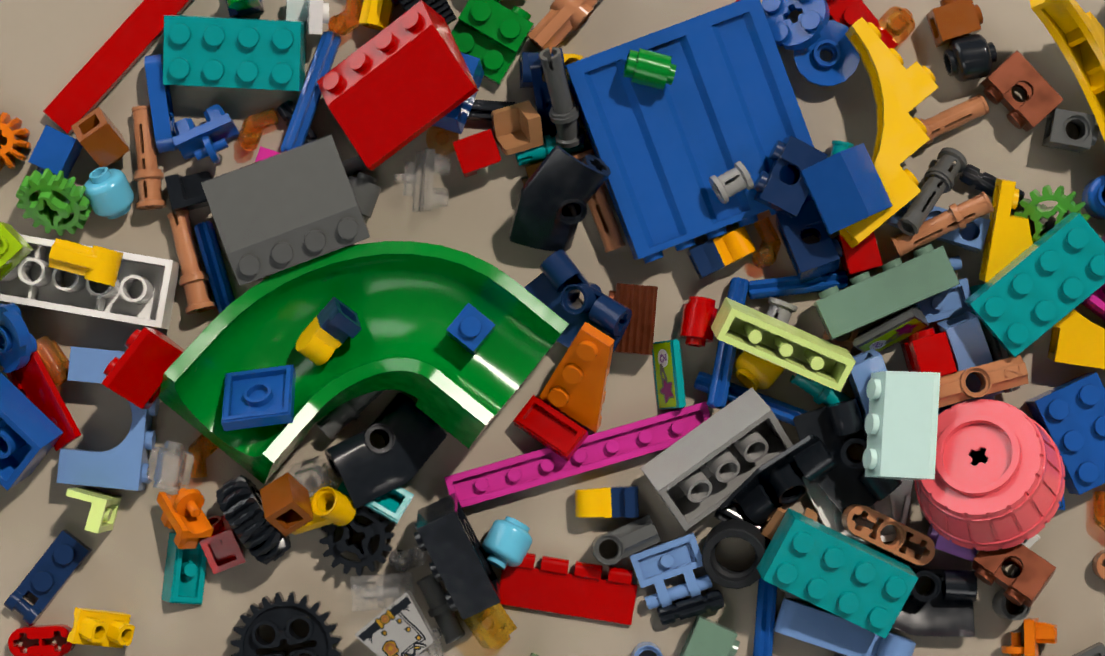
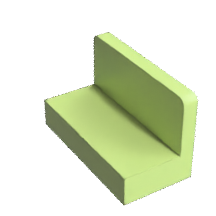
(102, 510)

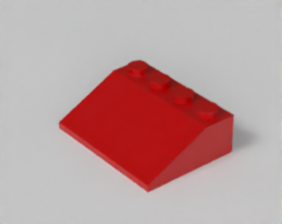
(398, 84)

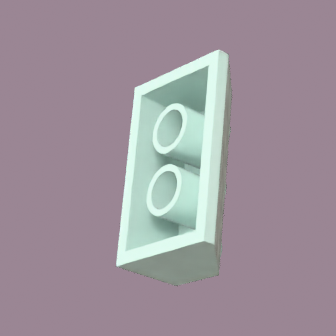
(902, 425)

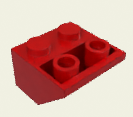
(141, 368)

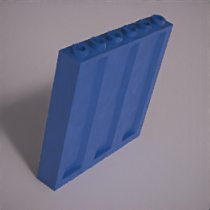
(664, 144)

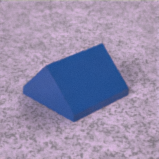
(846, 188)

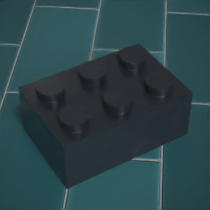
(457, 557)

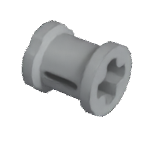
(731, 182)
(780, 309)

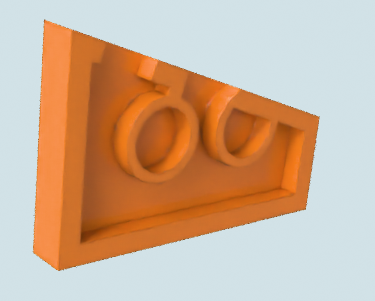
(581, 377)

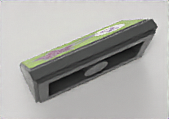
(892, 330)

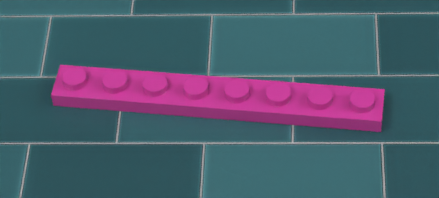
(595, 452)

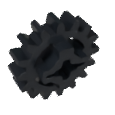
(365, 552)

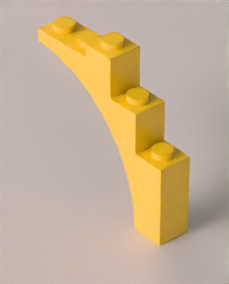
(1083, 46)
(898, 134)

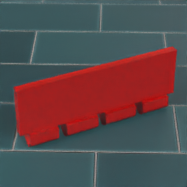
(43, 393)
(570, 594)

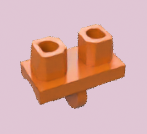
(185, 516)
(1034, 633)

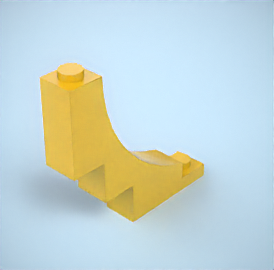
(1074, 337)

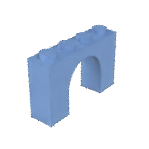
(967, 347)
(128, 462)

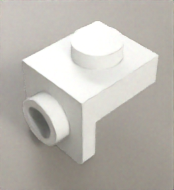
(312, 11)

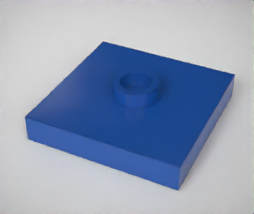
(258, 398)

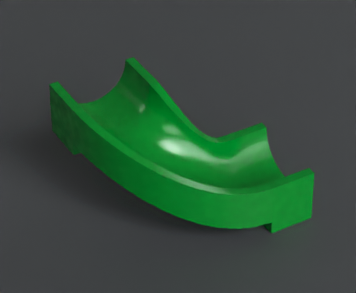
(404, 305)

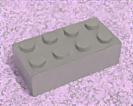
(716, 458)

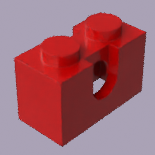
(929, 353)

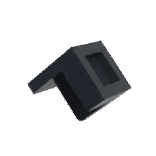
(187, 191)

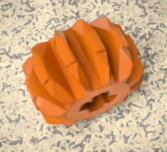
(15, 134)

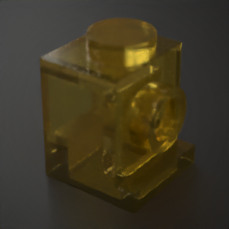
(499, 630)

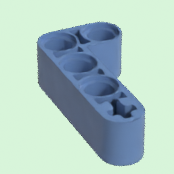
(836, 633)

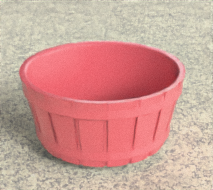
(996, 500)

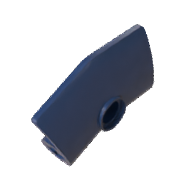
(560, 291)

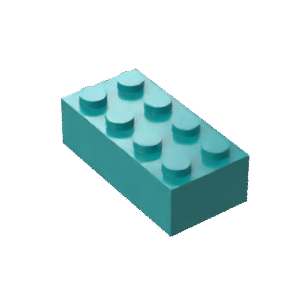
(234, 52)
(1041, 284)
(836, 573)

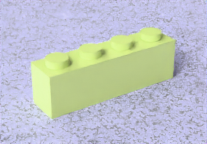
(782, 344)

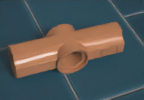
(560, 22)
(993, 378)

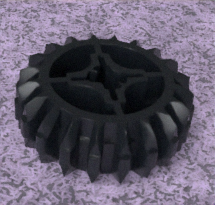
(244, 511)

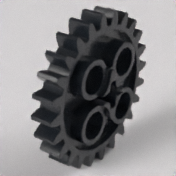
(281, 618)

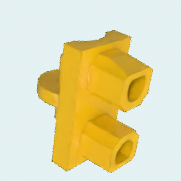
(101, 628)

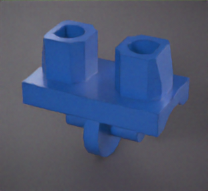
(206, 138)

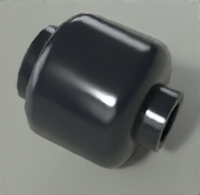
(969, 57)

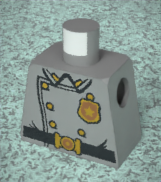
(398, 630)

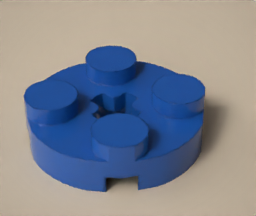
(804, 31)
(15, 339)

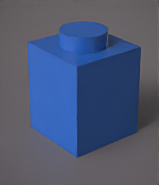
(55, 152)
(470, 329)

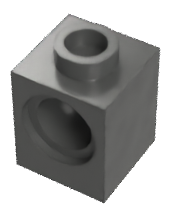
(1055, 130)

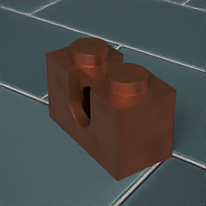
(1039, 93)
(1028, 585)

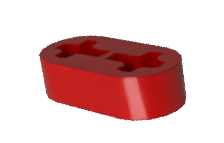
(40, 632)

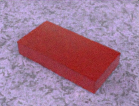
(550, 427)

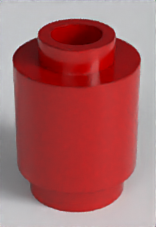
(697, 321)

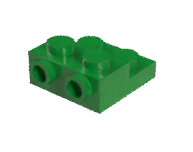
(493, 35)

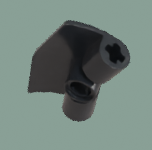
(556, 200)
(838, 428)
(373, 472)
(782, 479)
(943, 609)

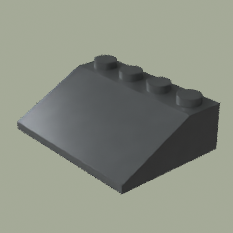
(285, 210)

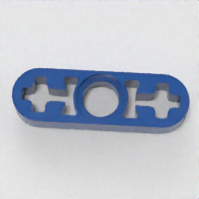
(160, 104)

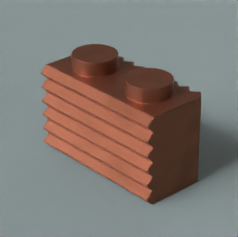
(640, 331)

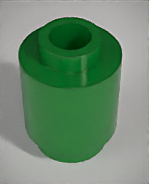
(649, 68)

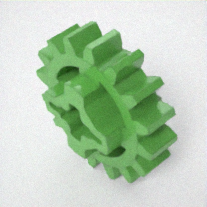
(53, 201)
(1041, 213)

